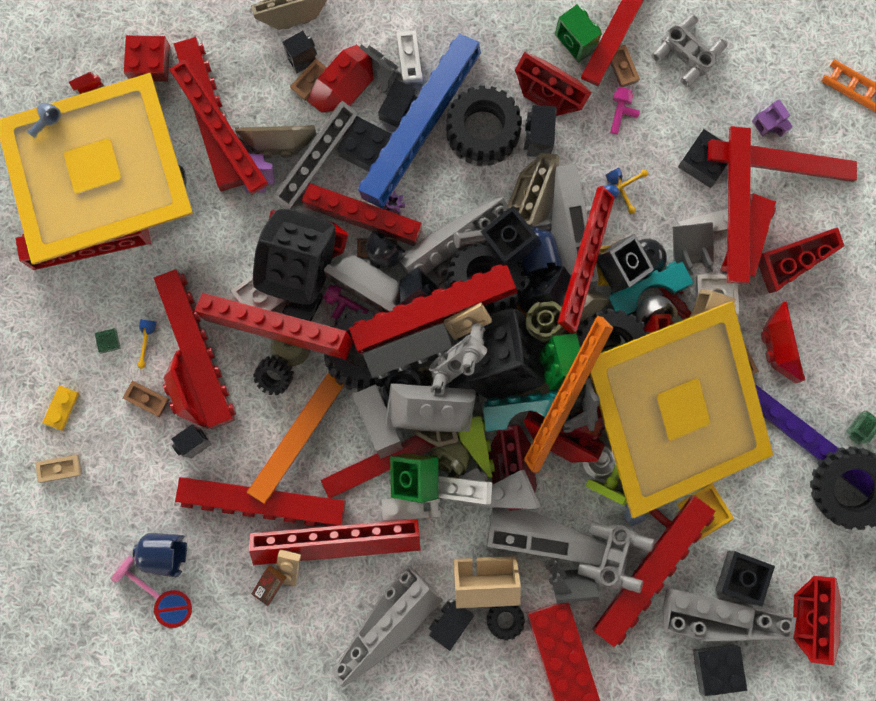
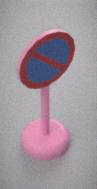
(171, 607)

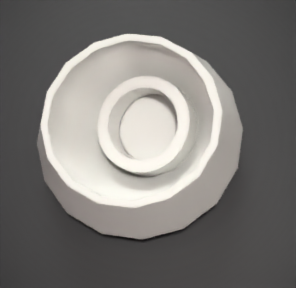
(603, 467)

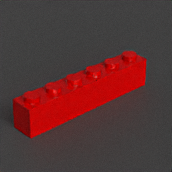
(361, 214)

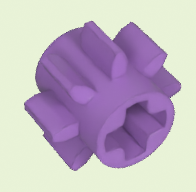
(394, 198)

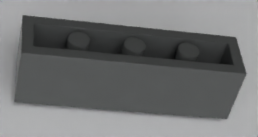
(406, 350)

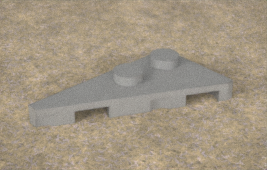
(511, 493)

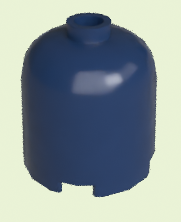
(543, 257)
(160, 554)

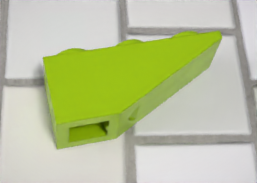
(476, 444)

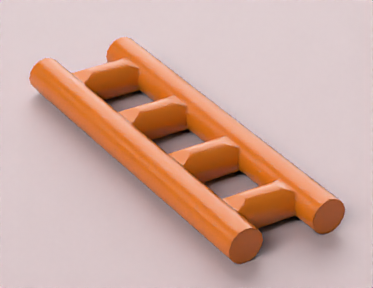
(849, 90)

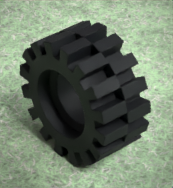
(267, 382)
(509, 633)

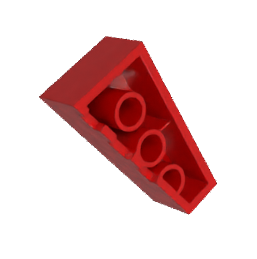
(761, 213)
(790, 261)

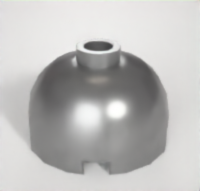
(652, 306)

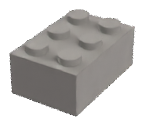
(373, 411)

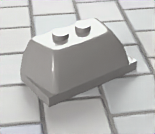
(365, 283)
(420, 409)

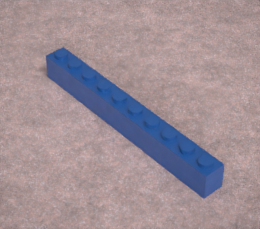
(419, 120)

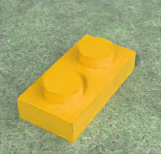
(60, 407)

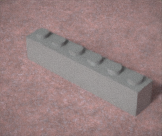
(314, 156)

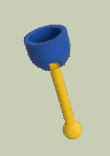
(615, 177)
(614, 190)
(146, 327)

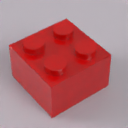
(146, 56)

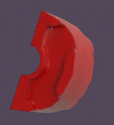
(86, 83)

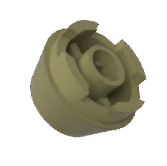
(543, 321)
(293, 354)
(452, 459)

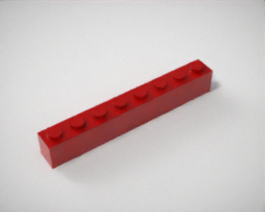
(222, 169)
(433, 308)
(274, 326)
(194, 349)
(280, 504)
(336, 541)
(654, 569)

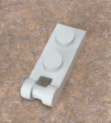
(409, 57)
(401, 509)

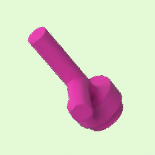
(622, 96)
(333, 294)

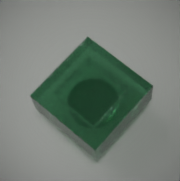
(107, 340)

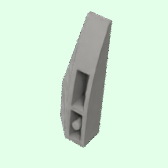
(569, 216)
(438, 249)
(541, 536)
(721, 620)
(388, 625)

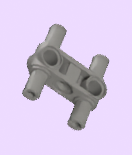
(689, 50)
(458, 360)
(616, 557)

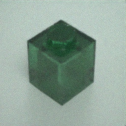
(862, 428)

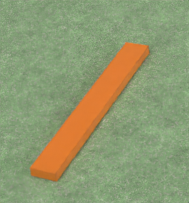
(568, 393)
(295, 439)

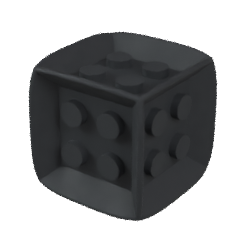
(293, 256)
(510, 360)

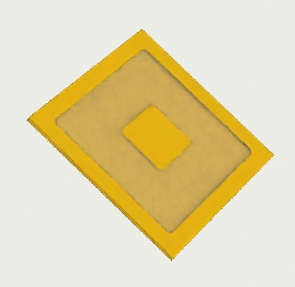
(95, 170)
(680, 408)

